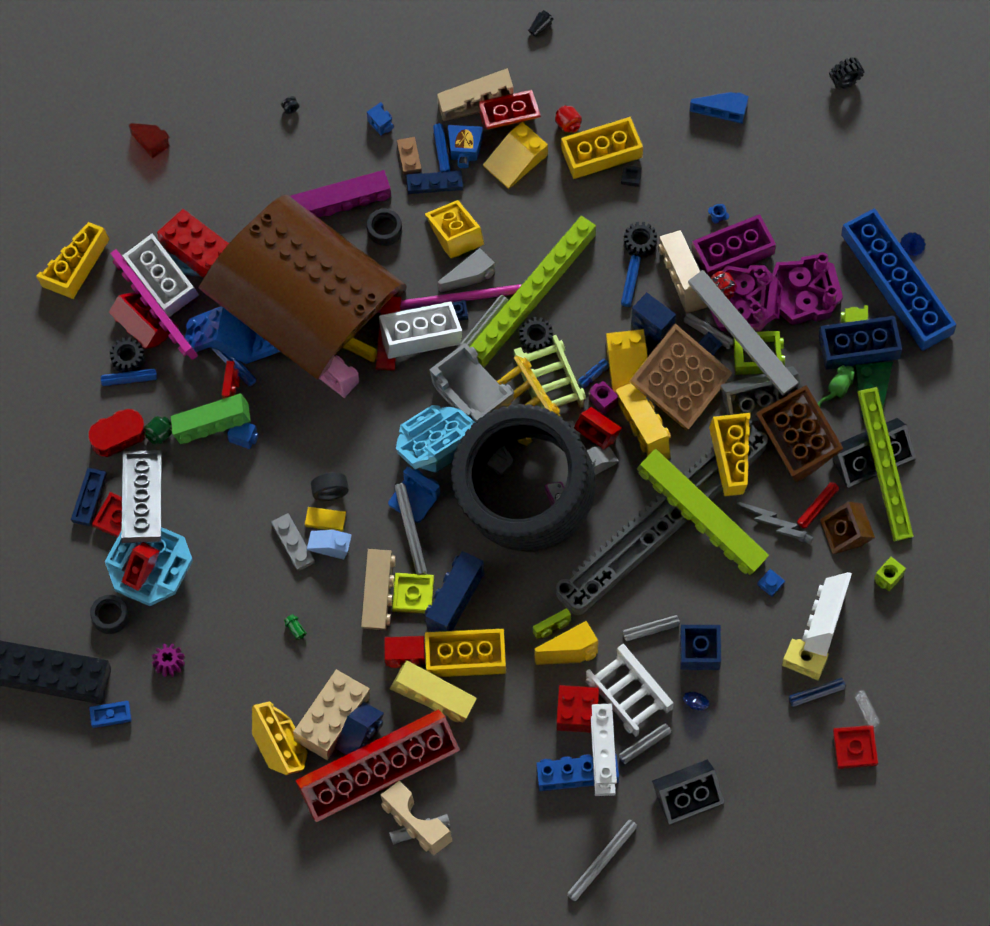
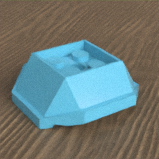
(432, 437)
(166, 575)

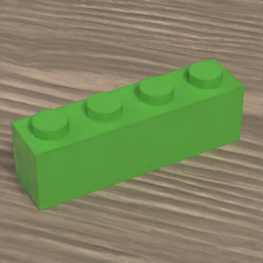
(210, 418)

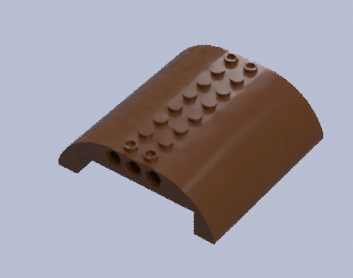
(299, 284)

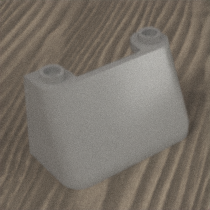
(468, 385)

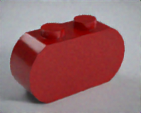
(117, 432)

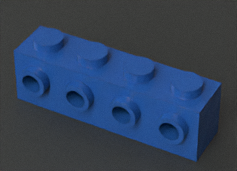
(567, 773)

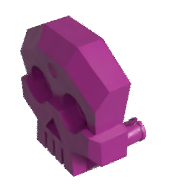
(815, 272)
(760, 286)

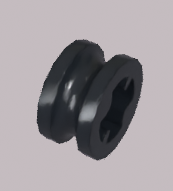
(290, 105)

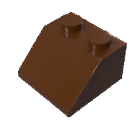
(847, 527)

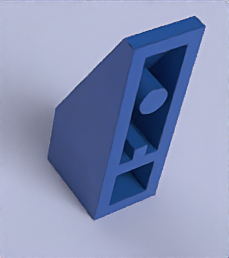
(724, 106)

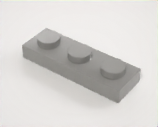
(292, 542)

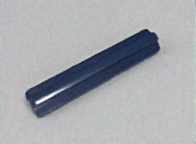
(817, 692)

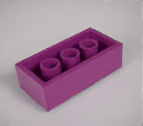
(734, 246)

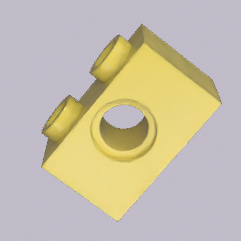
(793, 660)

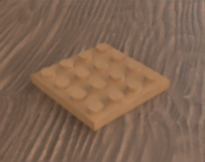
(680, 377)

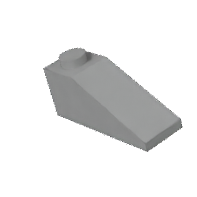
(470, 271)

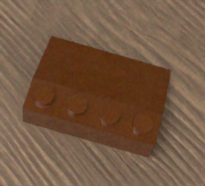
(800, 433)

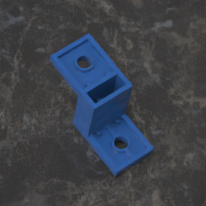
(228, 335)

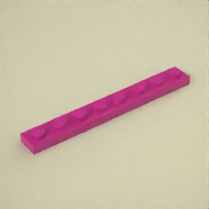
(156, 310)

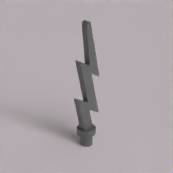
(786, 528)

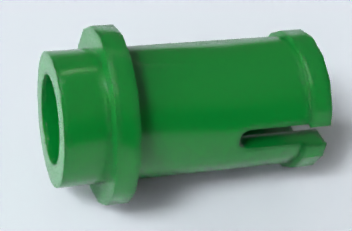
(295, 627)

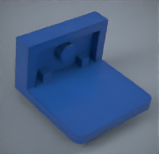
(421, 493)

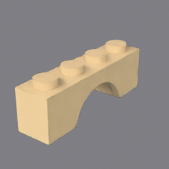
(431, 834)

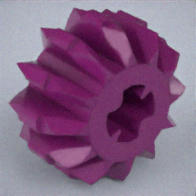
(166, 666)

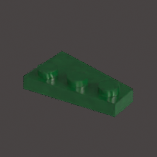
(873, 376)

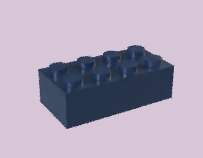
(860, 342)
(455, 593)

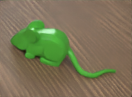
(840, 383)

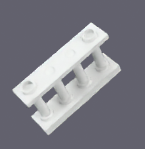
(649, 687)
(603, 749)

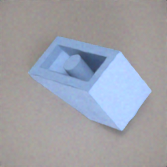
(329, 543)

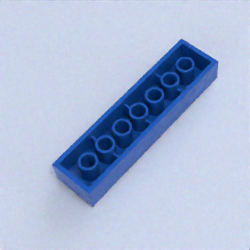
(898, 279)

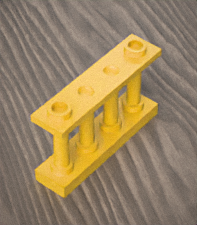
(524, 366)

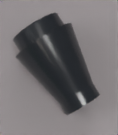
(541, 22)

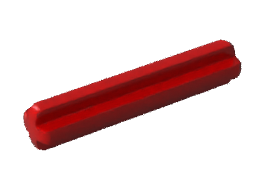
(820, 502)

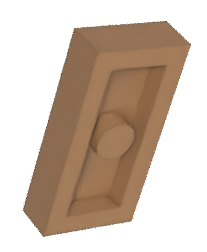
(409, 155)

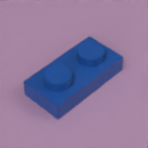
(110, 714)

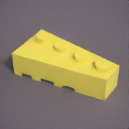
(432, 692)

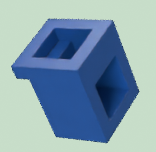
(380, 119)

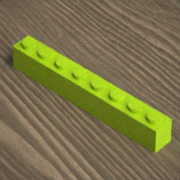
(702, 512)

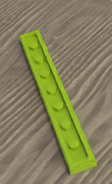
(885, 464)

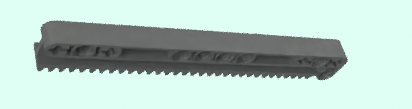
(629, 549)

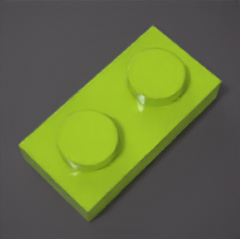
(556, 621)

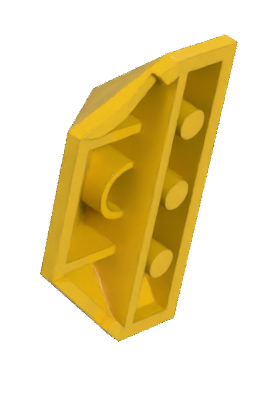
(275, 739)

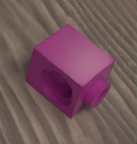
(606, 404)

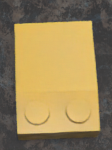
(516, 155)
(455, 229)
(625, 355)
(569, 647)

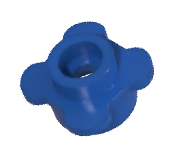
(718, 208)

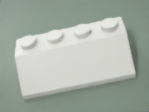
(420, 330)
(826, 614)

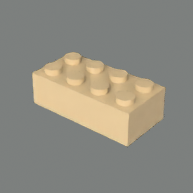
(328, 713)

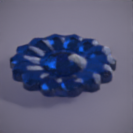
(913, 243)
(696, 701)

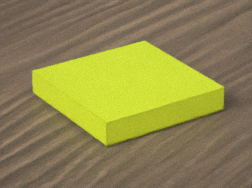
(412, 592)

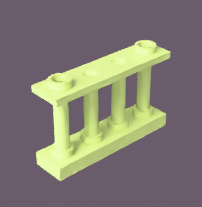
(559, 348)

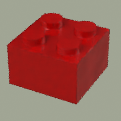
(576, 708)

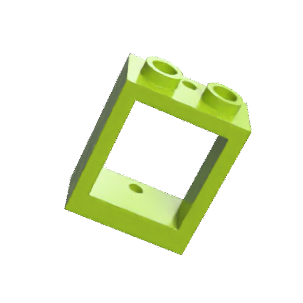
(743, 368)

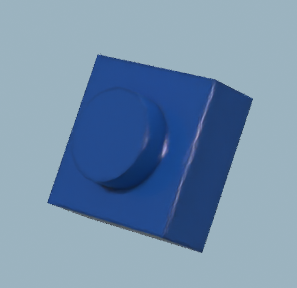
(771, 582)

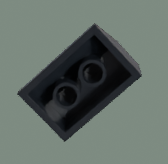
(688, 791)

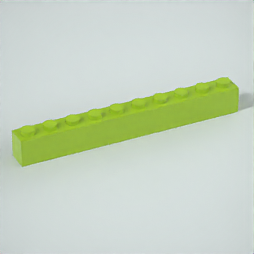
(533, 290)

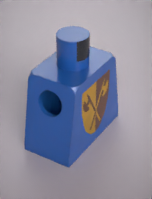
(465, 143)

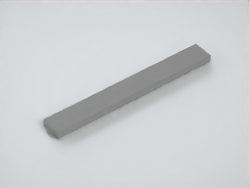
(743, 332)

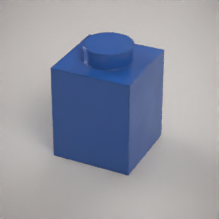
(243, 435)

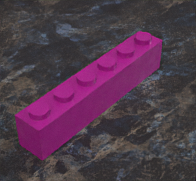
(345, 194)

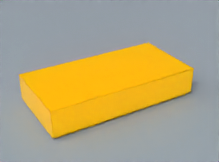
(361, 349)
(325, 519)

